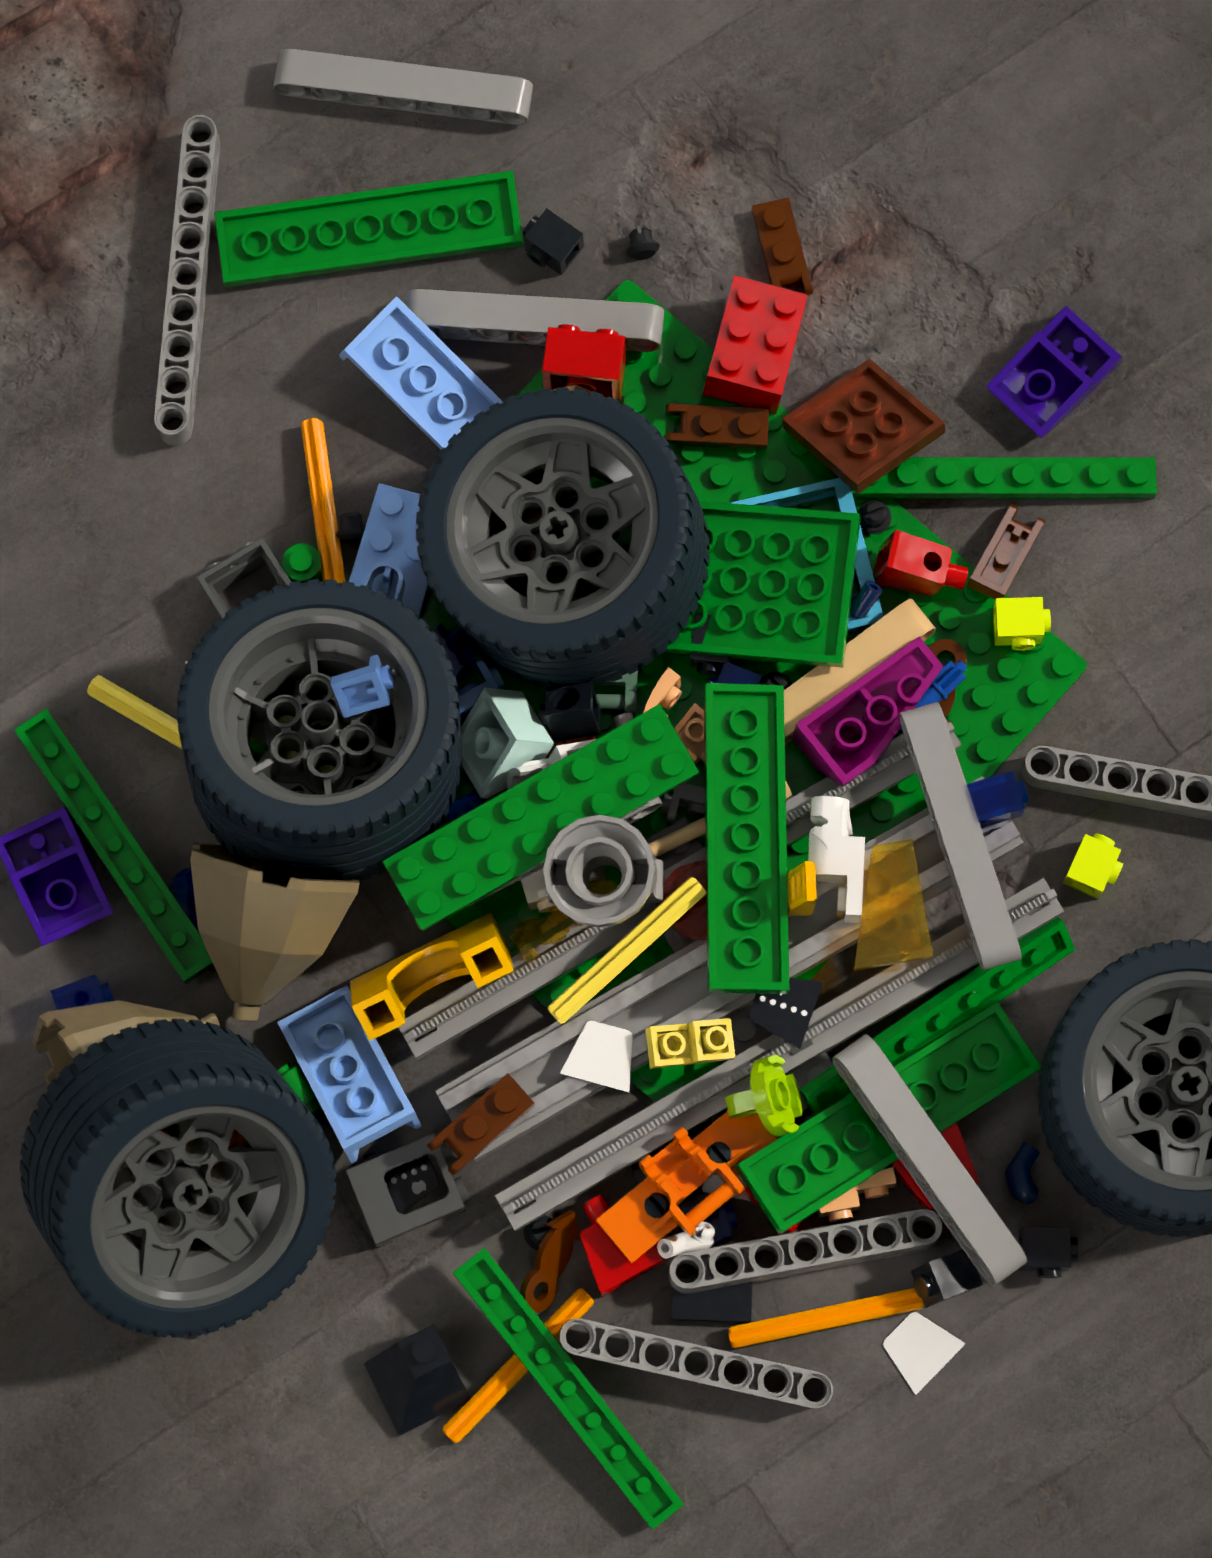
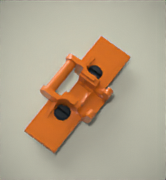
(675, 1173)

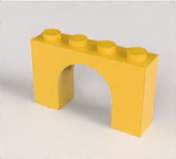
(386, 991)

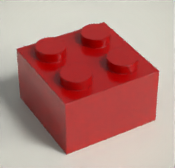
(584, 360)

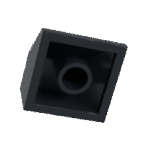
(417, 1380)

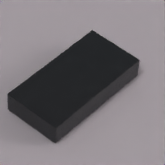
(715, 1305)

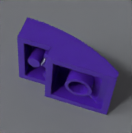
(1054, 372)
(54, 876)

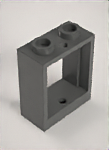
(226, 573)

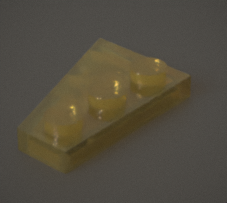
(893, 910)
(551, 927)

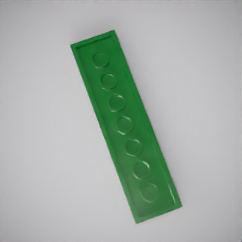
(368, 229)
(520, 824)
(746, 839)
(844, 1145)

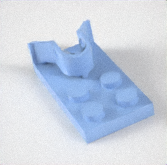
(419, 373)
(389, 550)
(347, 1072)

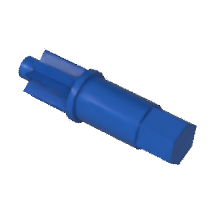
(944, 684)

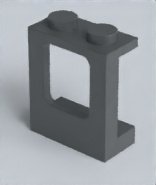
(377, 1202)

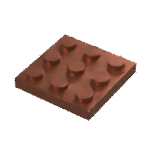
(863, 425)

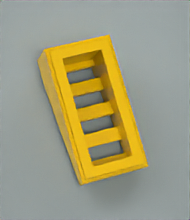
(802, 889)

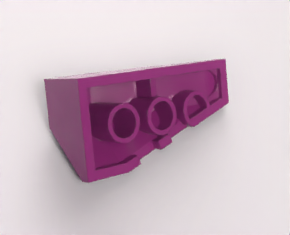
(861, 721)

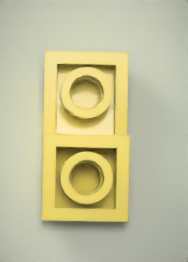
(690, 1043)

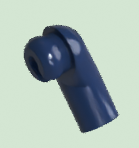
(864, 600)
(1018, 1174)

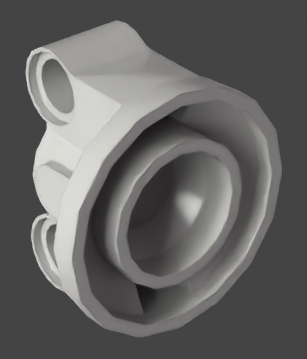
(595, 843)

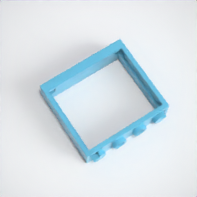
(845, 503)

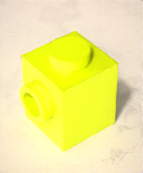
(1020, 622)
(1094, 865)

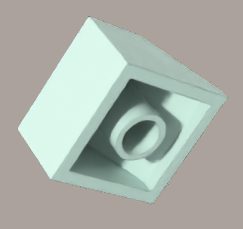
(500, 736)

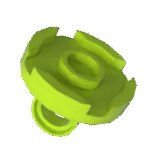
(771, 1096)

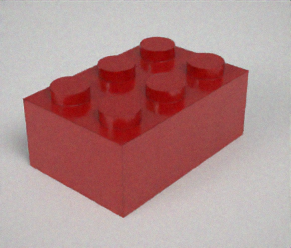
(755, 344)

